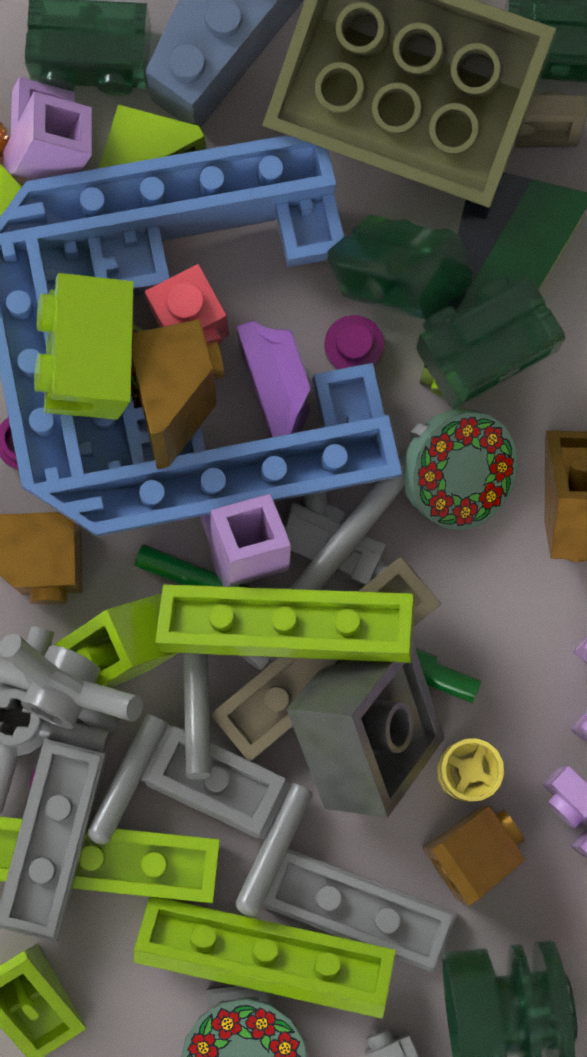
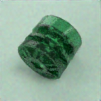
(512, 1011)

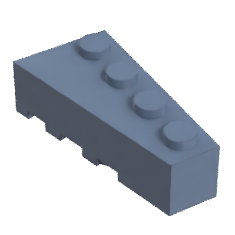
(209, 50)

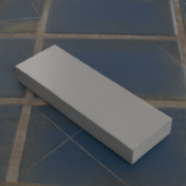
(51, 840)
(360, 909)

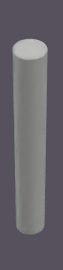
(197, 716)

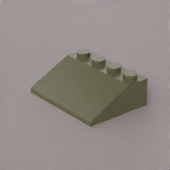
(413, 87)

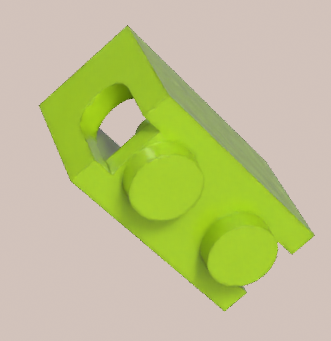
(86, 346)

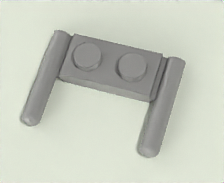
(234, 794)

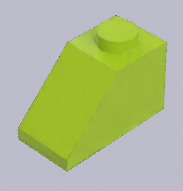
(120, 641)

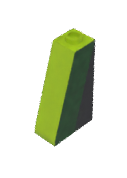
(515, 236)

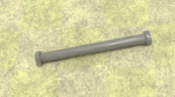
(348, 535)

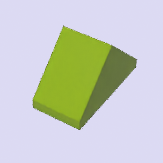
(147, 136)
(35, 1005)

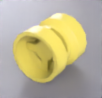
(478, 767)

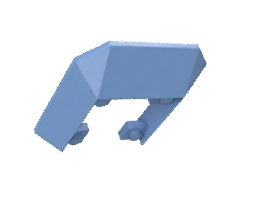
(113, 228)

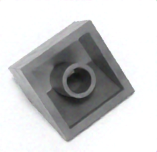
(366, 732)

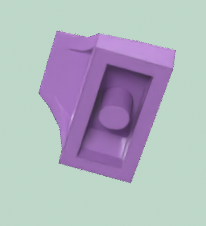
(276, 377)

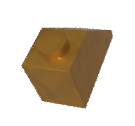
(175, 384)
(566, 494)
(41, 555)
(476, 853)

